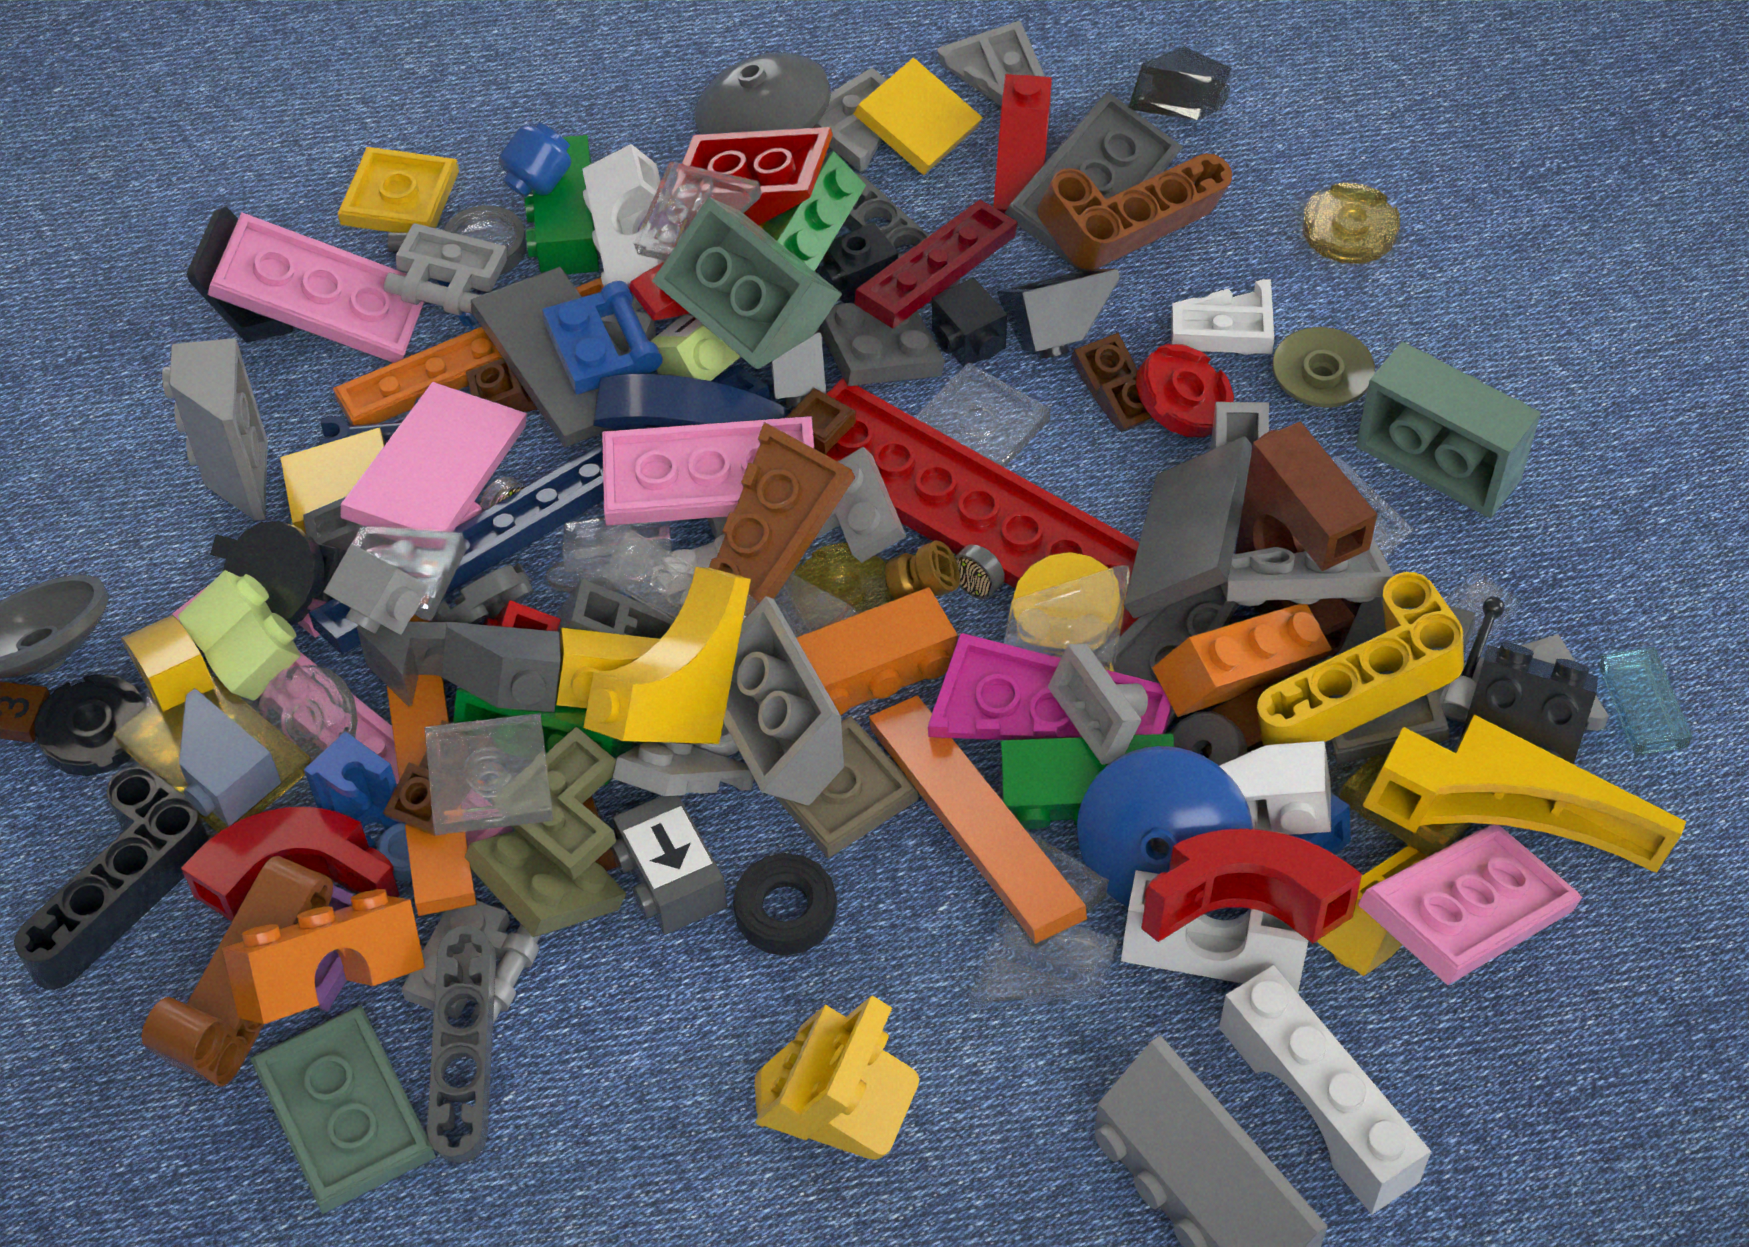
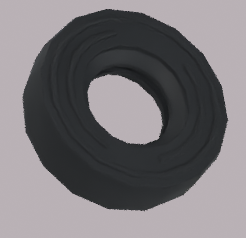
(785, 936)

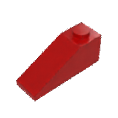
(1021, 135)

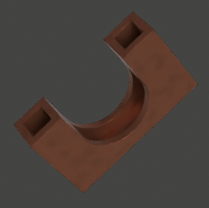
(1303, 504)

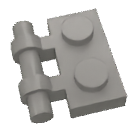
(448, 258)
(514, 950)

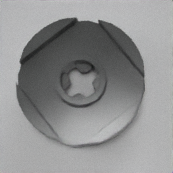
(487, 596)

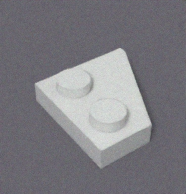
(1226, 322)

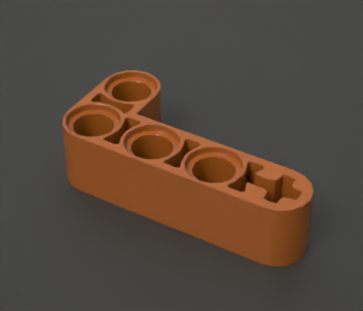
(1102, 230)
(206, 1032)

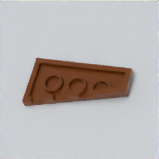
(779, 511)

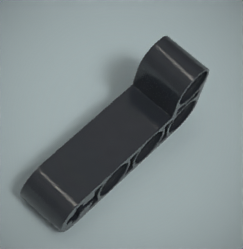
(65, 941)

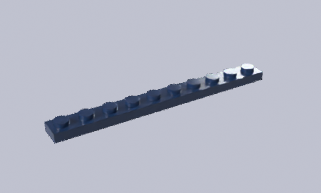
(518, 520)

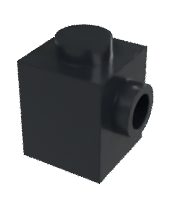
(856, 259)
(968, 323)

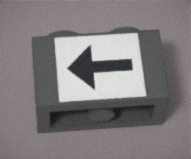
(669, 863)

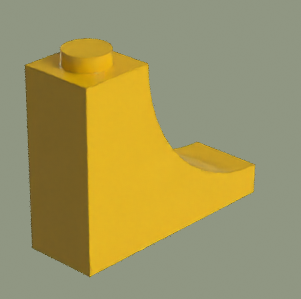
(685, 679)

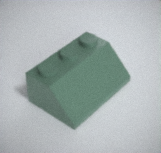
(745, 285)

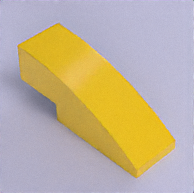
(168, 661)

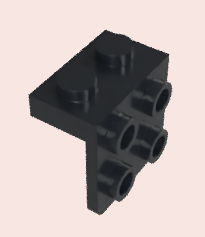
(246, 323)
(1534, 698)

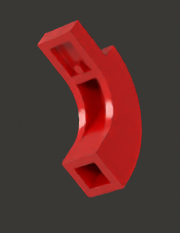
(309, 836)
(1254, 871)

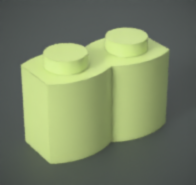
(240, 634)

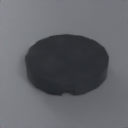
(283, 563)
(80, 722)

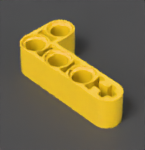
(1300, 706)

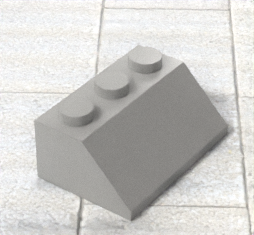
(220, 421)
(782, 711)

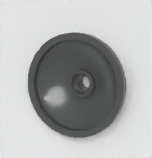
(764, 95)
(48, 623)

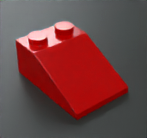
(779, 159)

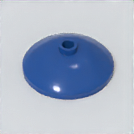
(1151, 796)

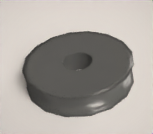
(1210, 729)

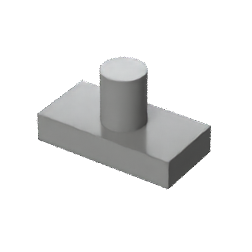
(1098, 708)

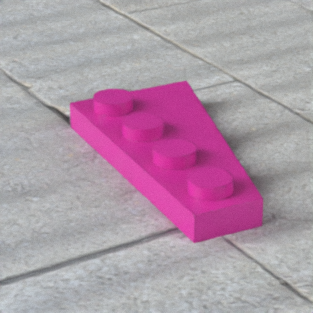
(1005, 695)

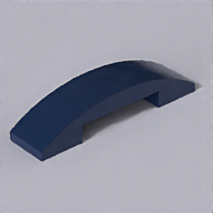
(671, 401)

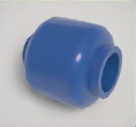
(535, 160)

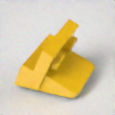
(838, 1083)

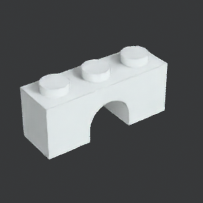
(619, 197)
(1214, 947)

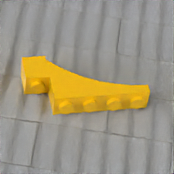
(1519, 785)

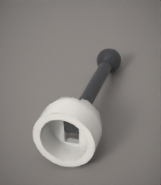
(1461, 691)

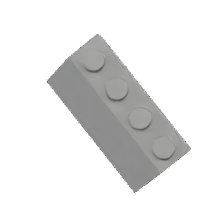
(1198, 1160)

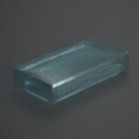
(1645, 700)

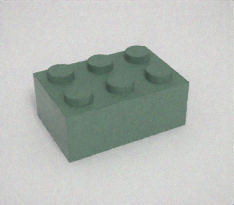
(1447, 429)

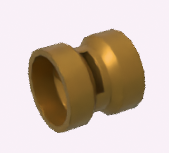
(930, 567)

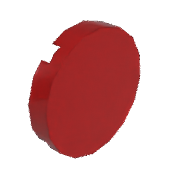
(1182, 389)

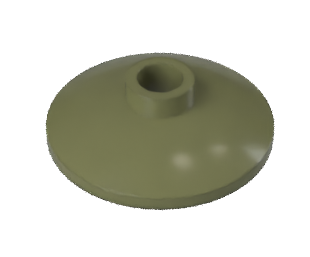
(1323, 367)

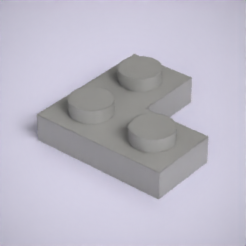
(865, 510)

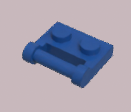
(586, 345)

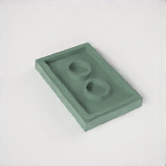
(342, 1108)

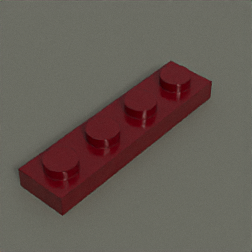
(935, 263)

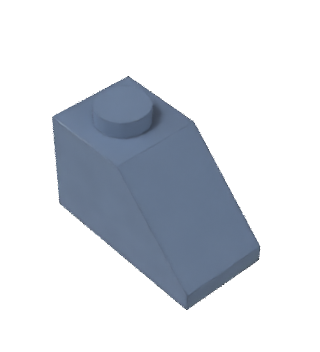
(222, 762)

